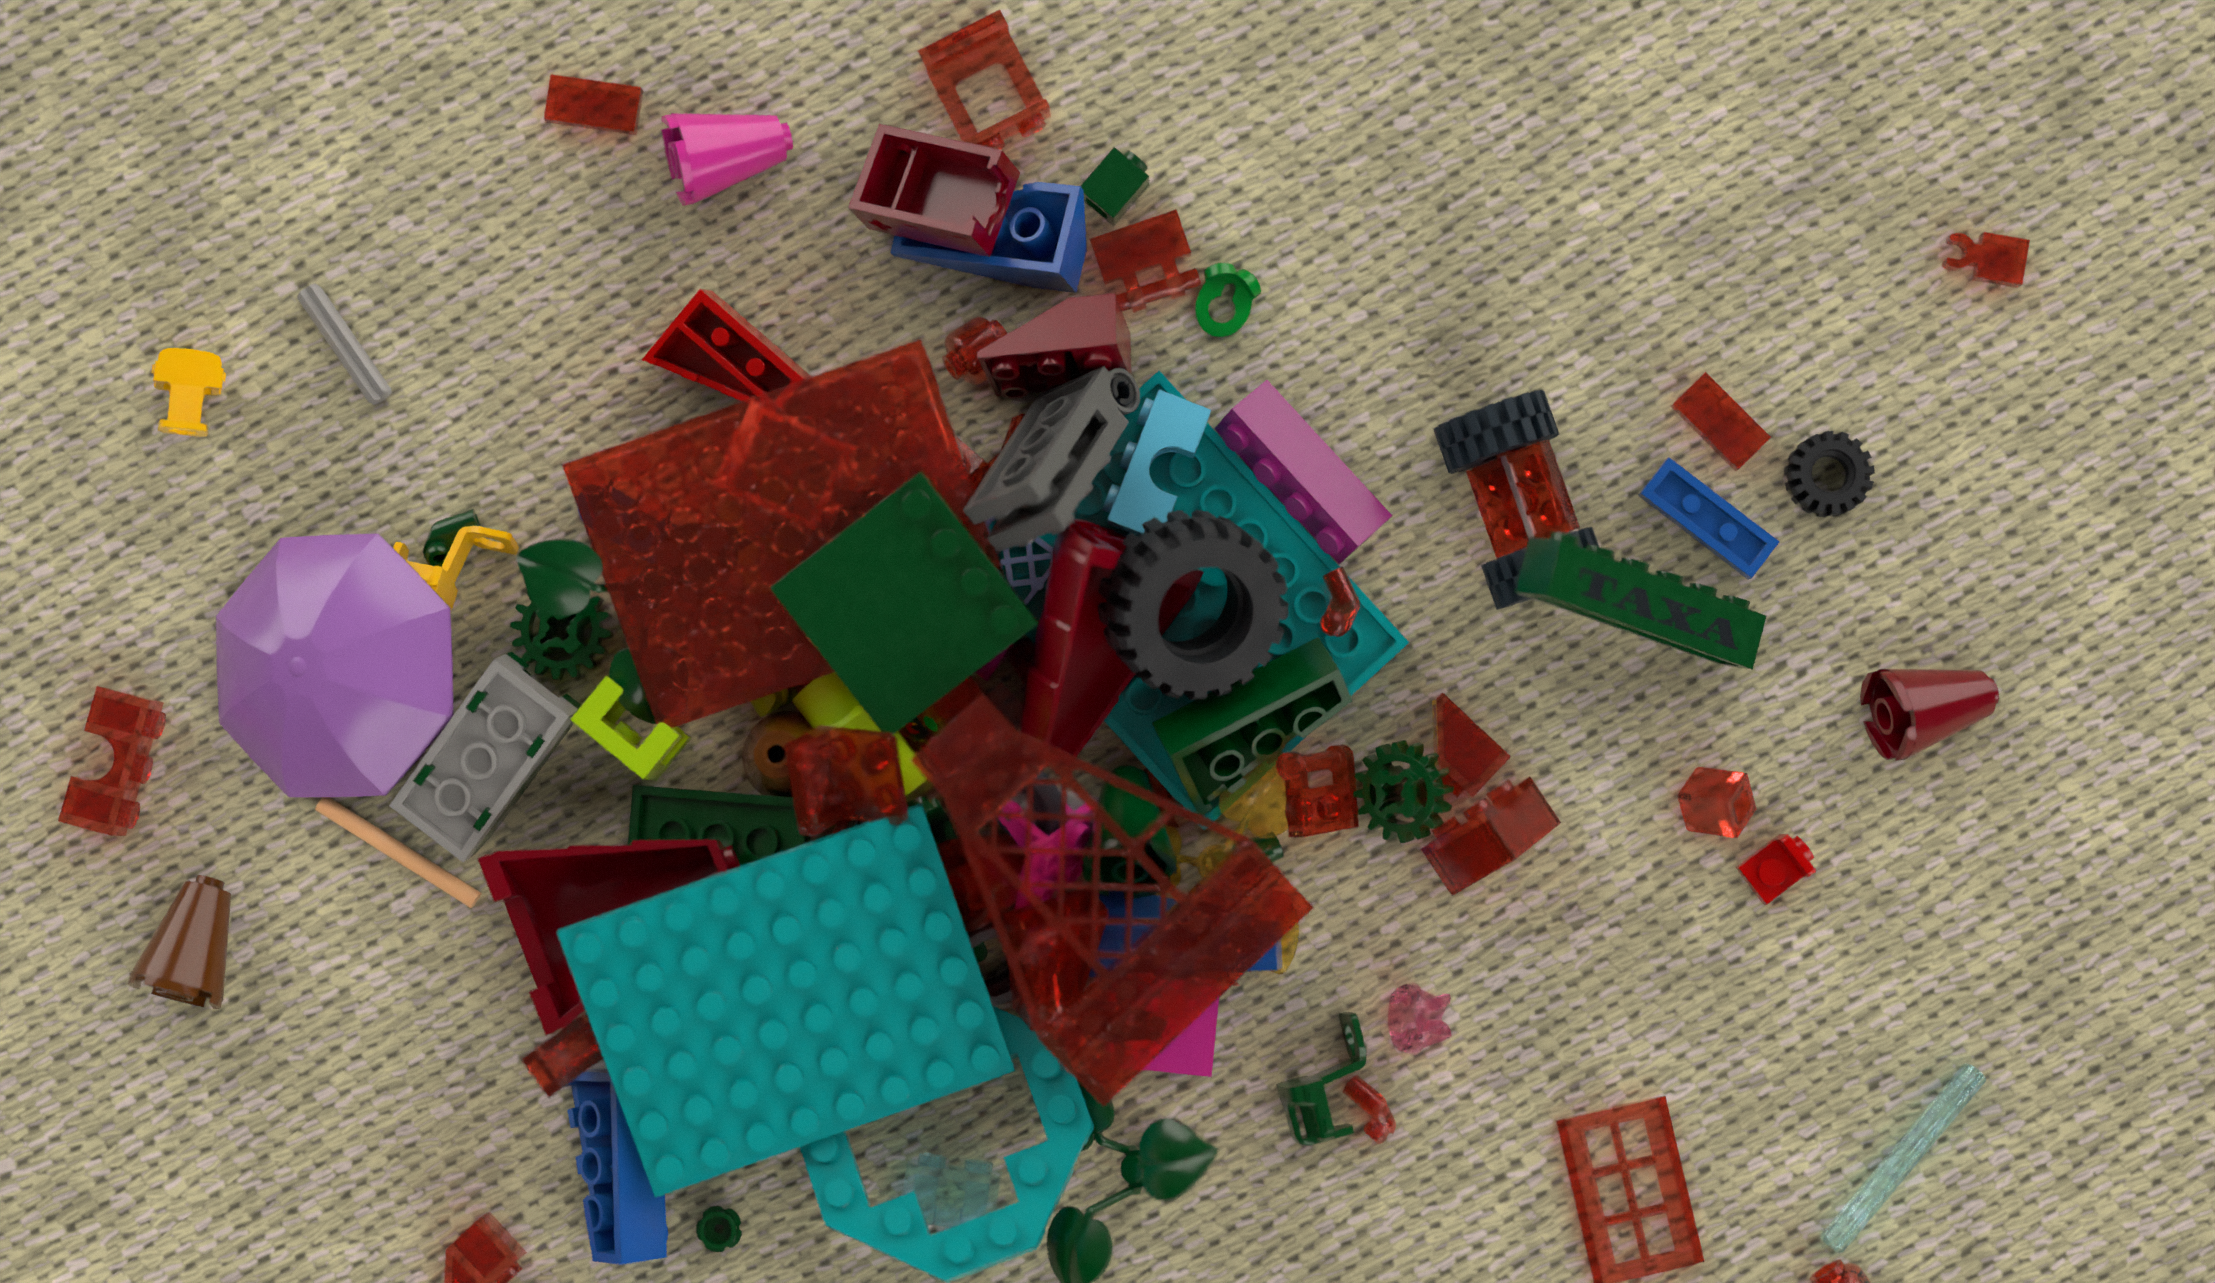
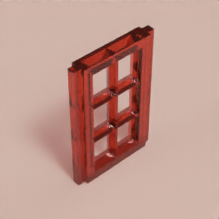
(1671, 1181)

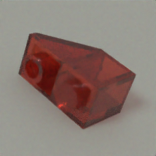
(483, 1254)

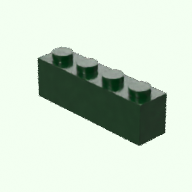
(1231, 734)

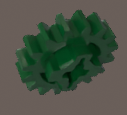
(545, 643)
(1421, 793)

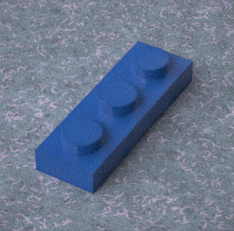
(1708, 518)

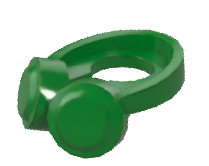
(1246, 290)

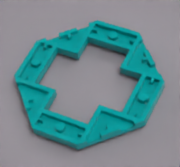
(1036, 1173)

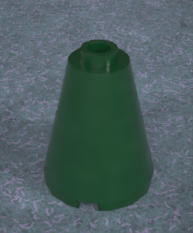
(1133, 816)

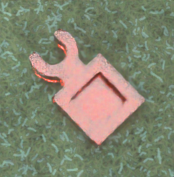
(1995, 258)

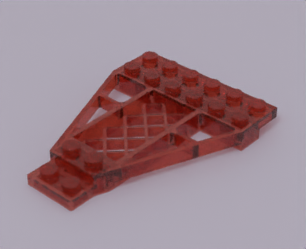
(1171, 969)

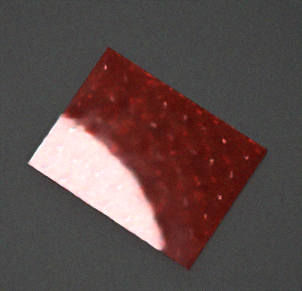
(740, 497)

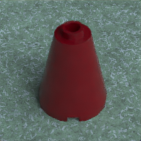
(1923, 707)

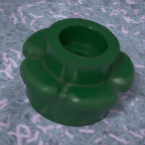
(719, 1241)

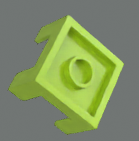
(599, 719)

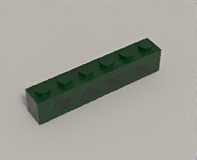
(1639, 601)

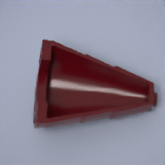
(1074, 668)
(573, 884)

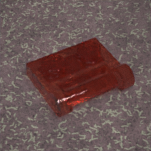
(1321, 806)

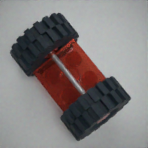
(1512, 482)

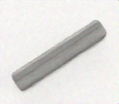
(344, 344)

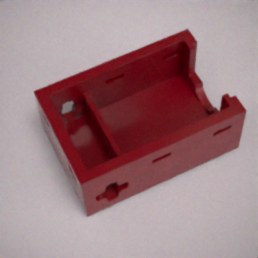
(934, 189)

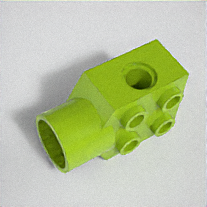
(831, 704)

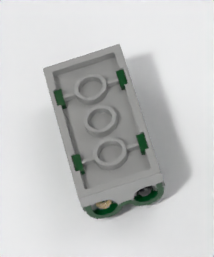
(485, 757)

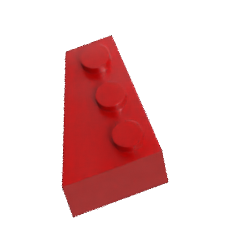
(722, 350)

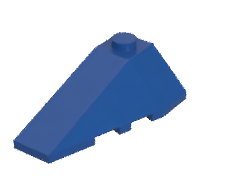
(1036, 246)

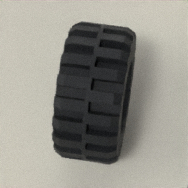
(1232, 643)

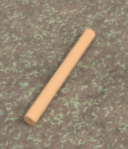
(398, 851)

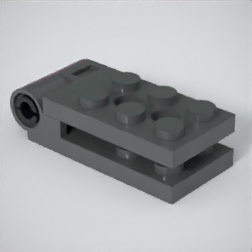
(1054, 457)

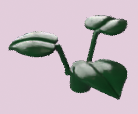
(560, 582)
(1166, 1166)

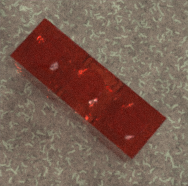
(129, 726)

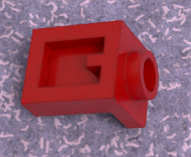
(1777, 866)

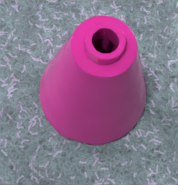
(721, 150)

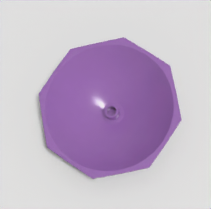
(334, 666)

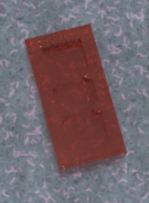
(593, 104)
(1720, 421)

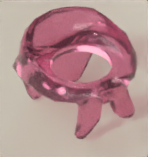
(1416, 1018)

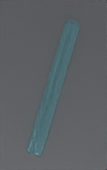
(1903, 1158)

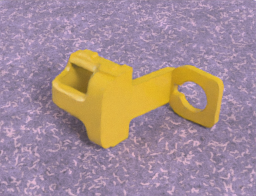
(188, 378)
(443, 578)

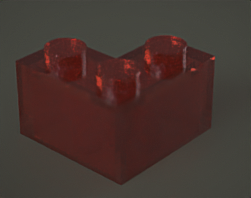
(1490, 834)

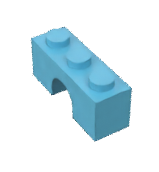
(1169, 426)

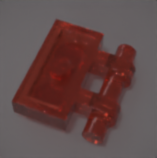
(1140, 249)

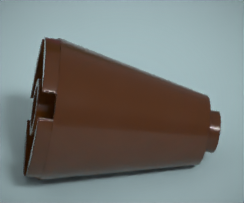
(760, 751)
(189, 947)

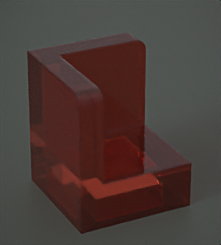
(1717, 802)

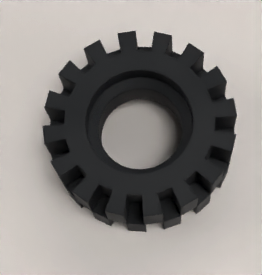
(1848, 454)

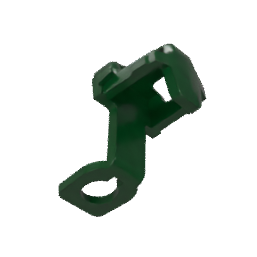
(1310, 1094)

